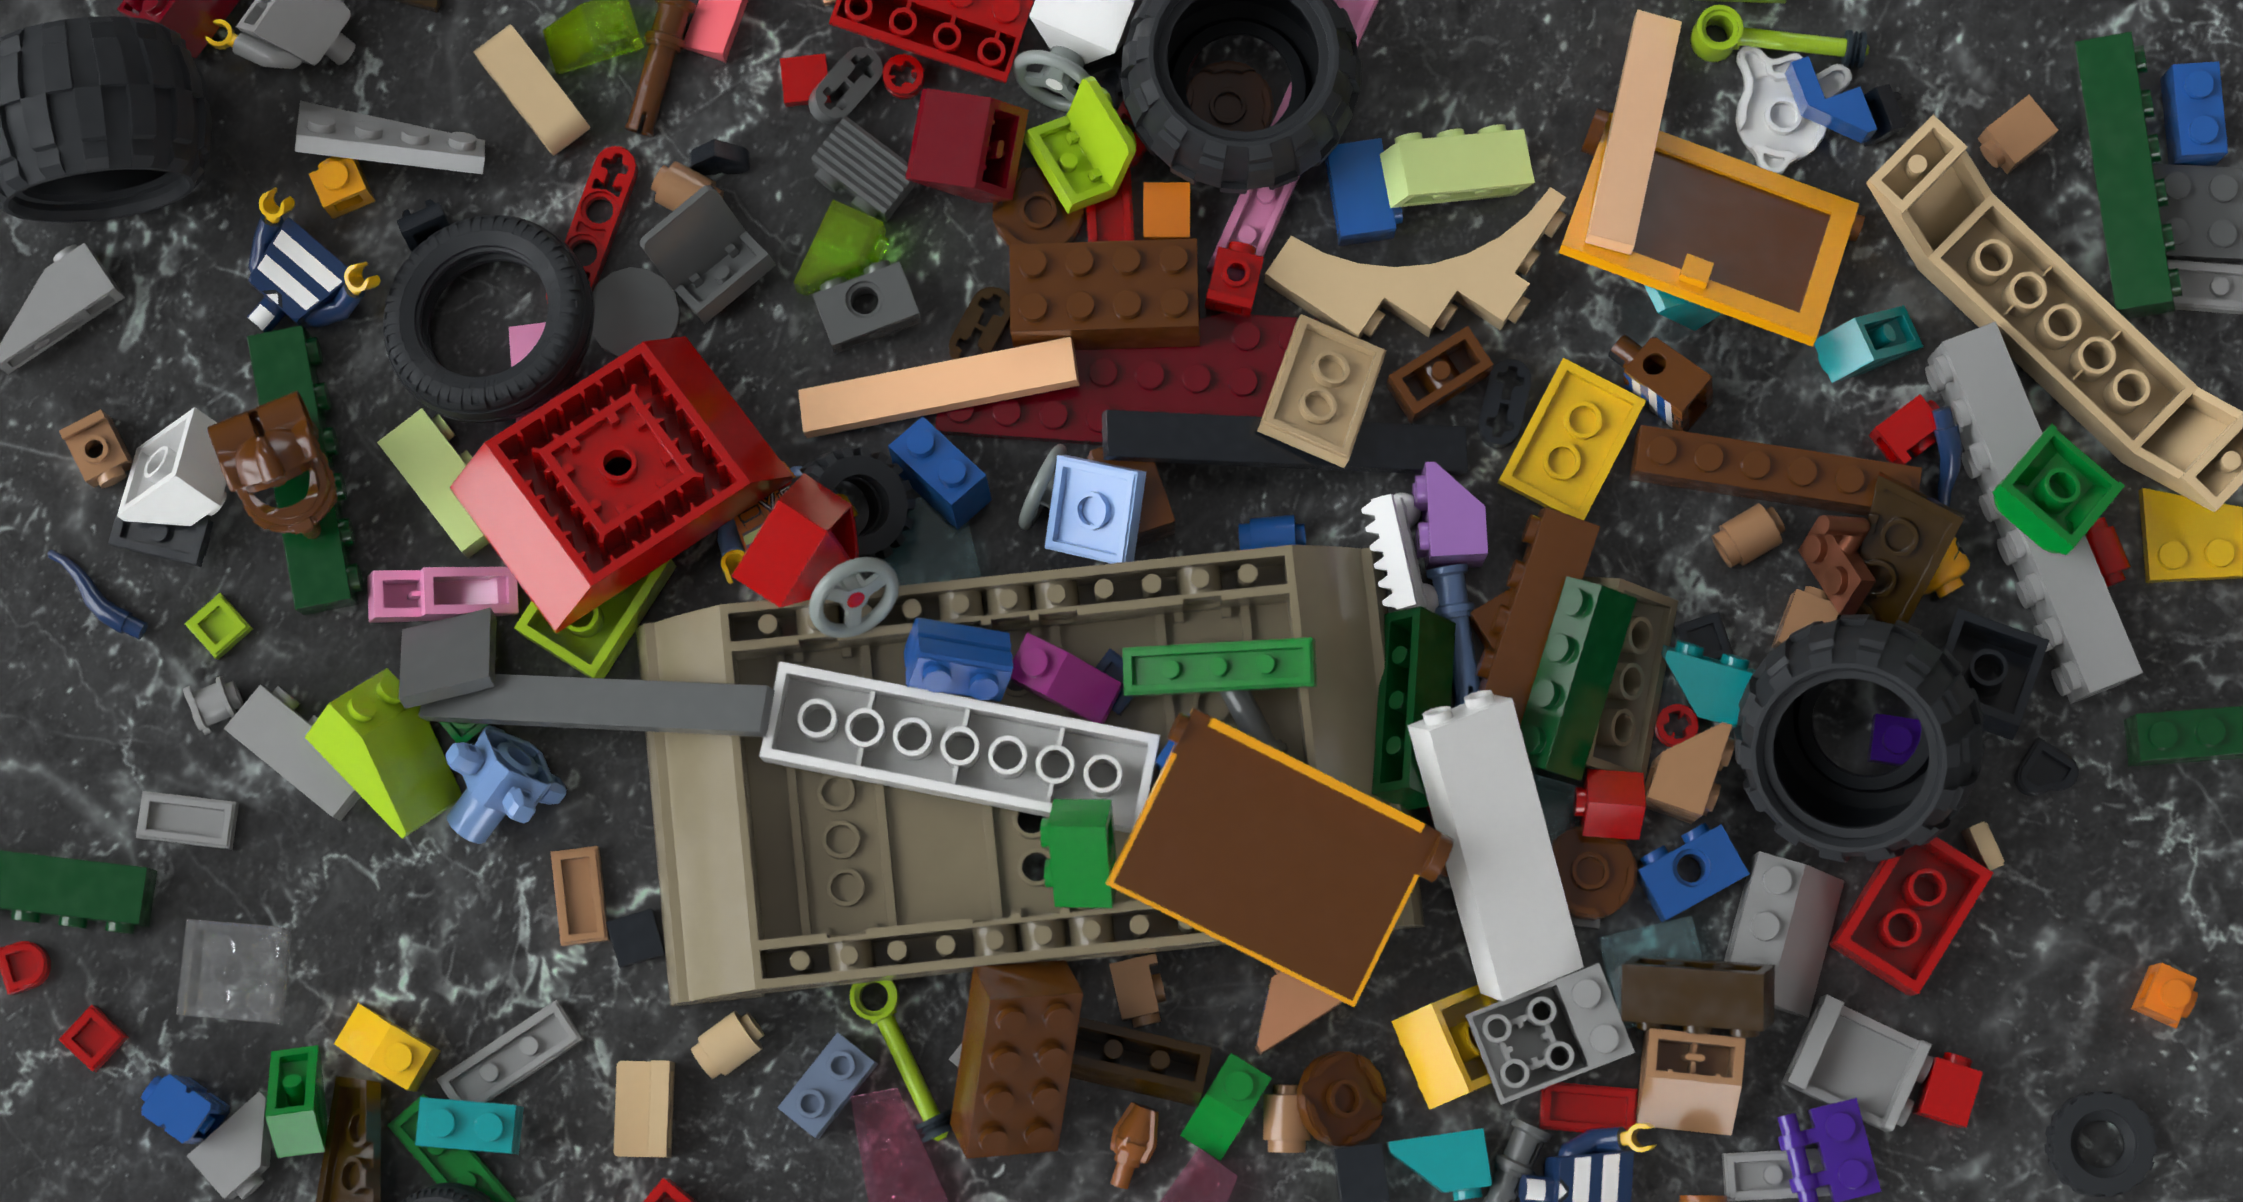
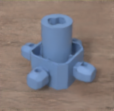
(501, 779)

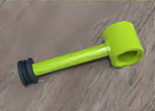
(1850, 48)
(934, 1124)

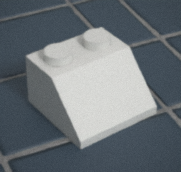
(175, 475)

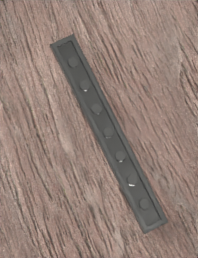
(612, 705)

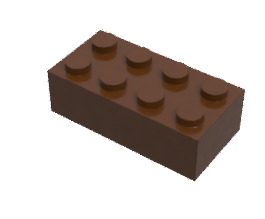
(1106, 293)
(1016, 1058)

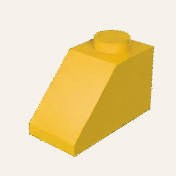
(387, 1048)

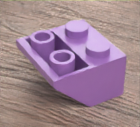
(1452, 521)

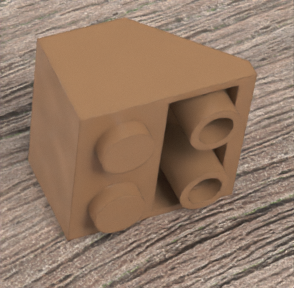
(1684, 775)
(1690, 1081)

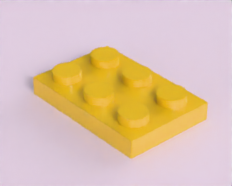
(1572, 440)

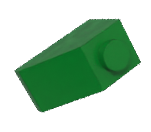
(296, 1102)
(1225, 1106)

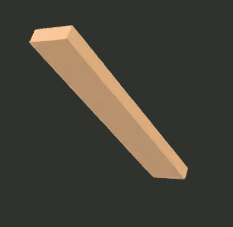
(1633, 132)
(938, 387)

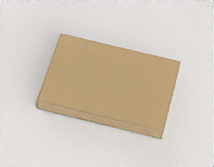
(1322, 391)

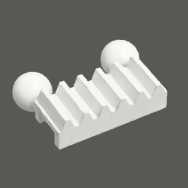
(1392, 523)

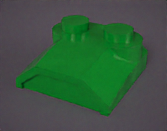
(2055, 493)

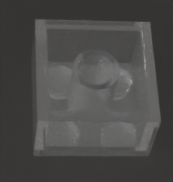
(234, 972)

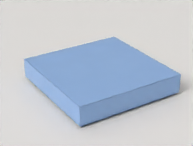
(1095, 509)

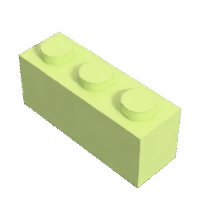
(1456, 166)
(430, 466)

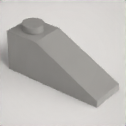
(61, 301)

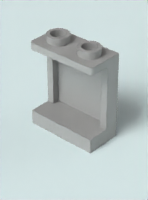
(1859, 1058)

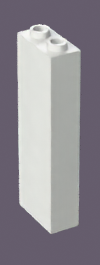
(1501, 848)

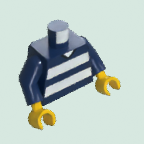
(299, 273)
(1588, 1168)

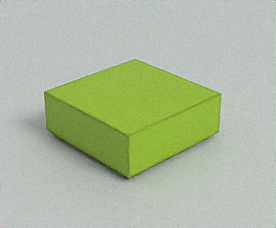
(219, 626)

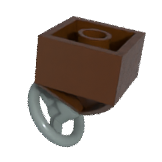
(1156, 513)

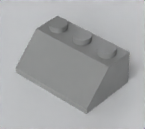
(1787, 924)

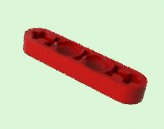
(602, 234)

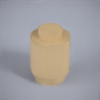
(728, 1044)

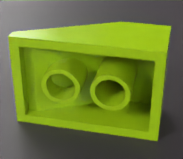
(386, 754)

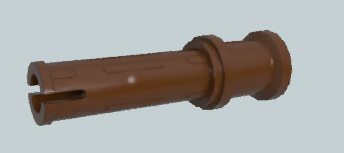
(663, 43)

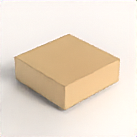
(1983, 846)

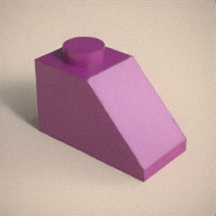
(1064, 680)

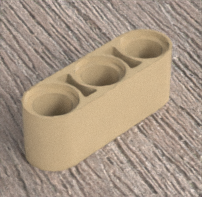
(531, 90)

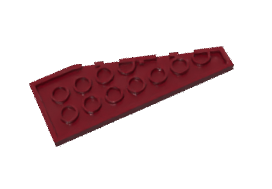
(1221, 377)

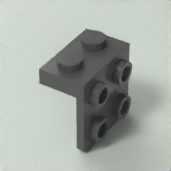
(706, 253)

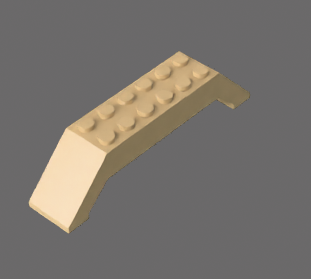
(2056, 321)

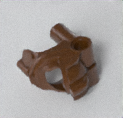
(266, 451)

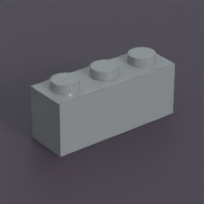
(277, 736)

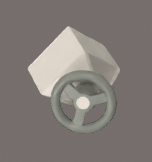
(1076, 36)

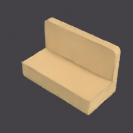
(644, 1109)

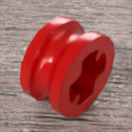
(899, 63)
(1663, 719)

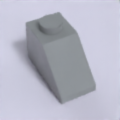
(237, 1151)

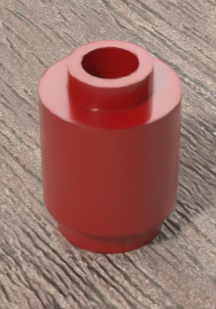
(2108, 552)

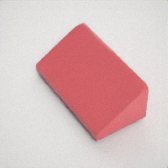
(714, 27)

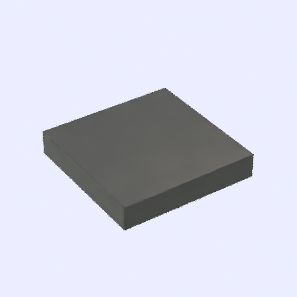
(448, 658)

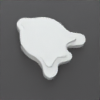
(1768, 112)

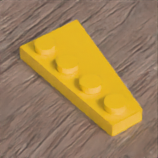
(2189, 540)

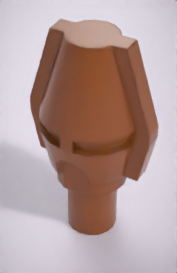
(1133, 1142)

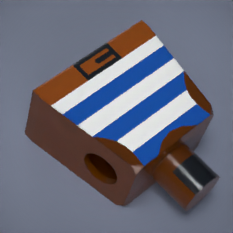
(1677, 392)

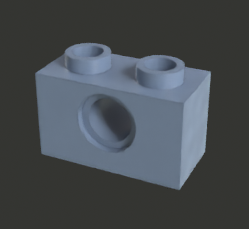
(827, 1085)

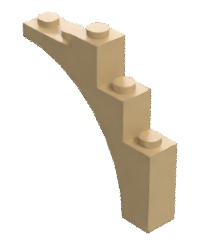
(1483, 280)

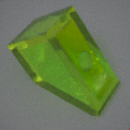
(592, 34)
(841, 248)

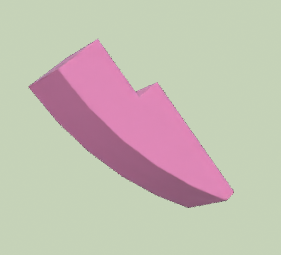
(440, 593)

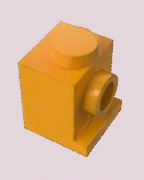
(341, 186)

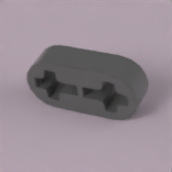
(852, 92)

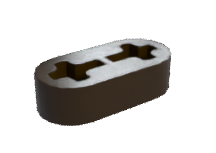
(972, 319)

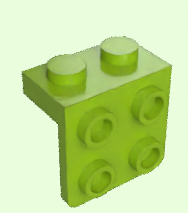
(1085, 150)

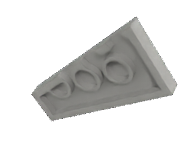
(371, 138)

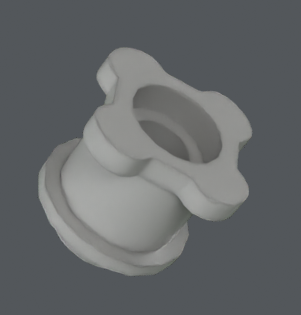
(213, 703)

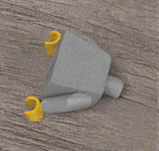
(290, 33)

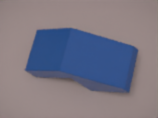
(1842, 113)

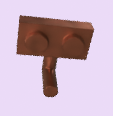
(1834, 560)

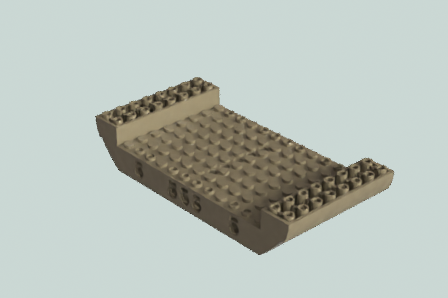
(850, 881)

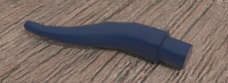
(1950, 452)
(103, 609)

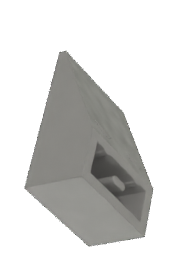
(1550, 1033)

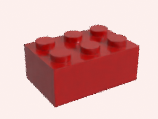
(1911, 913)

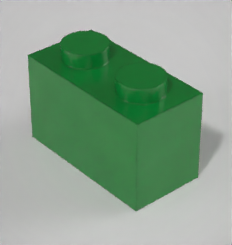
(1080, 852)

